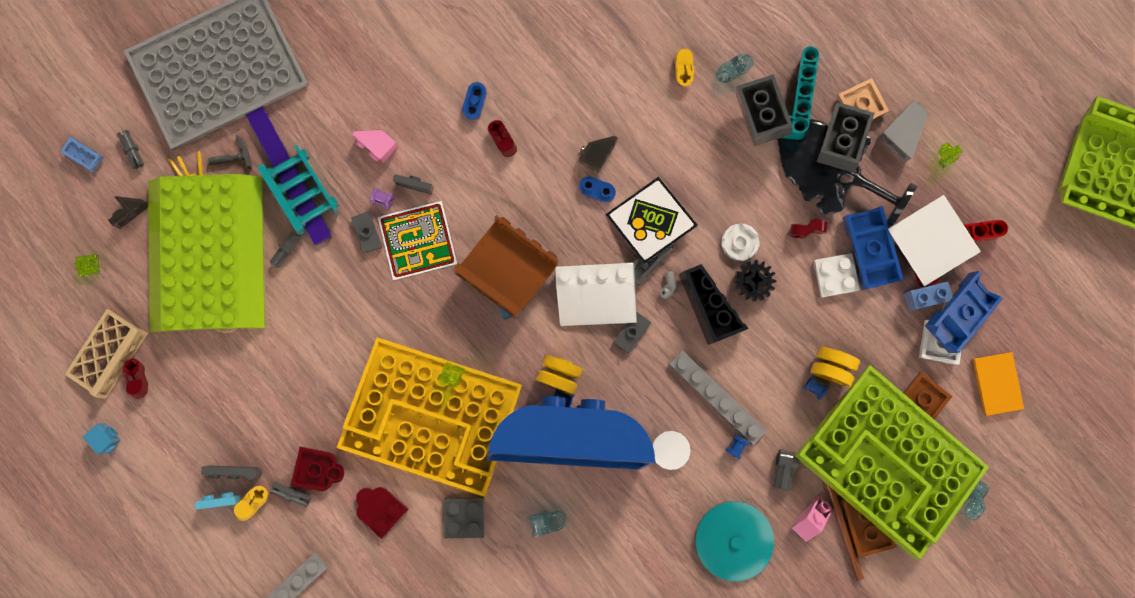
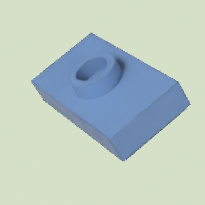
(81, 154)

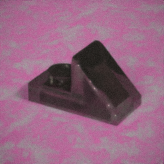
(131, 208)

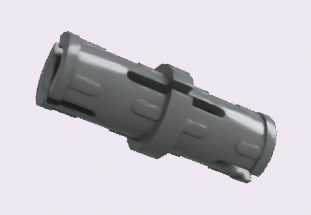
(130, 149)
(290, 494)

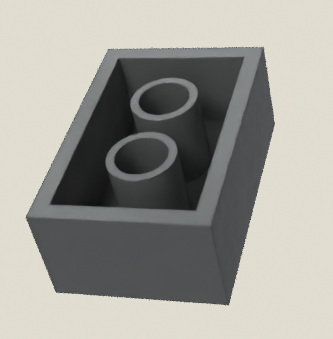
(764, 110)
(845, 137)

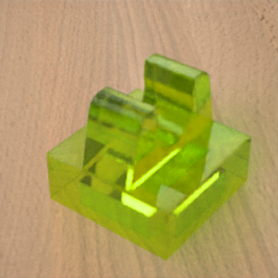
(949, 154)
(87, 265)
(451, 374)

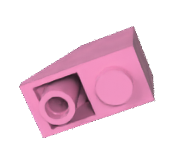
(377, 142)
(813, 519)

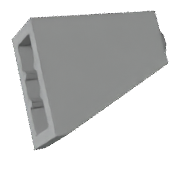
(905, 131)

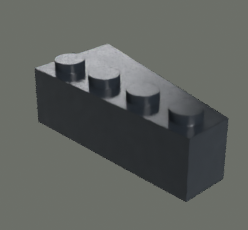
(710, 306)

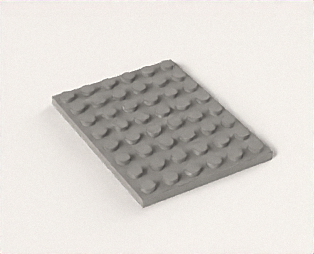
(215, 69)

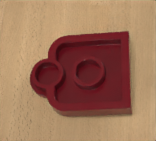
(316, 469)
(379, 509)

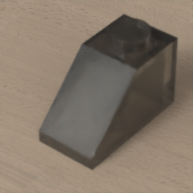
(596, 153)

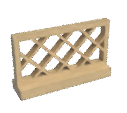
(126, 350)

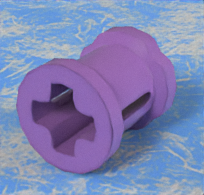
(381, 198)

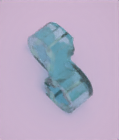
(741, 63)
(976, 505)

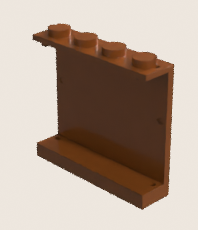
(507, 267)

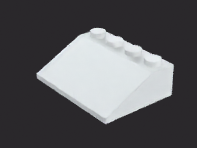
(596, 294)

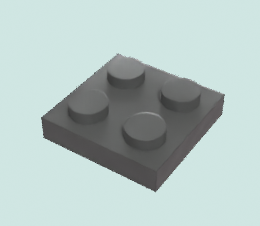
(464, 518)

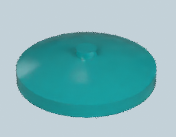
(734, 541)

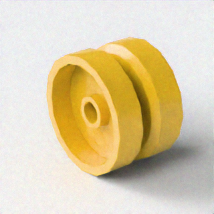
(834, 366)
(560, 371)

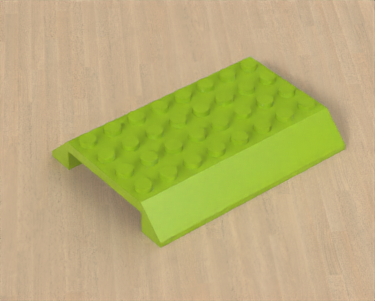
(1102, 163)
(206, 252)

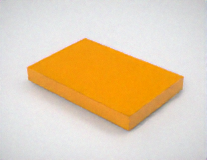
(998, 384)

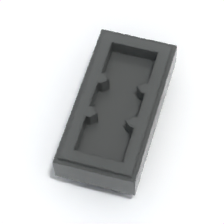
(413, 183)
(366, 232)
(631, 333)

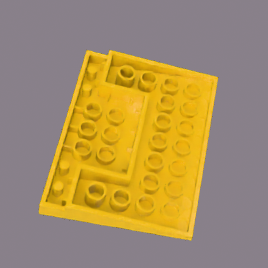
(423, 424)

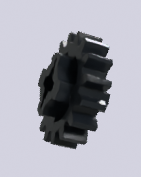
(755, 272)

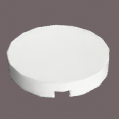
(740, 242)
(671, 450)

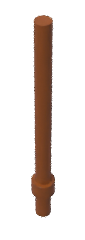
(844, 531)

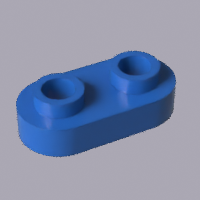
(474, 102)
(596, 190)

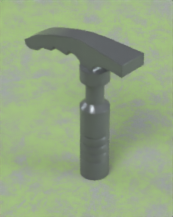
(228, 158)

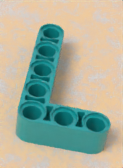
(804, 101)

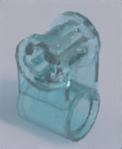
(545, 523)

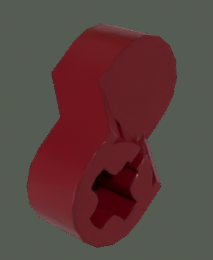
(507, 145)
(815, 226)
(135, 378)

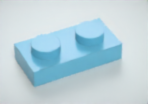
(210, 502)

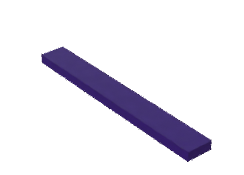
(278, 154)

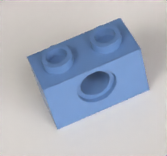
(928, 296)

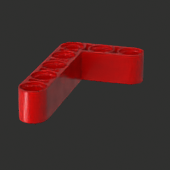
(986, 233)

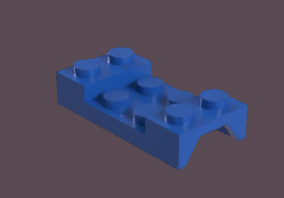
(873, 248)
(963, 314)

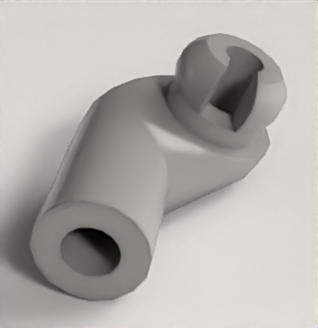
(670, 287)

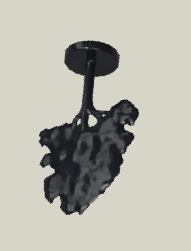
(822, 180)

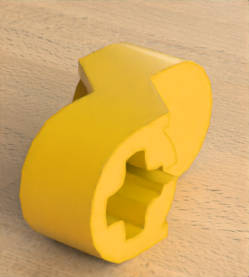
(683, 59)
(256, 497)

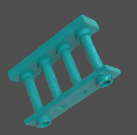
(289, 205)

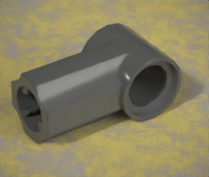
(786, 467)

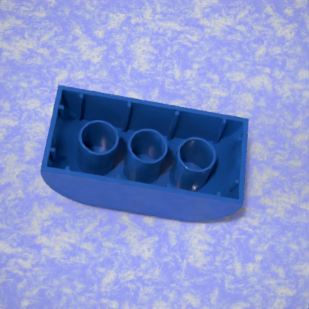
(572, 436)

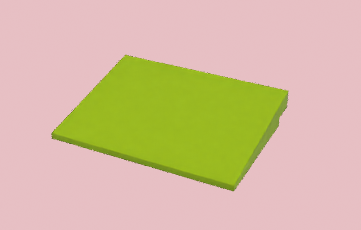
(892, 462)

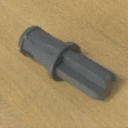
(284, 250)

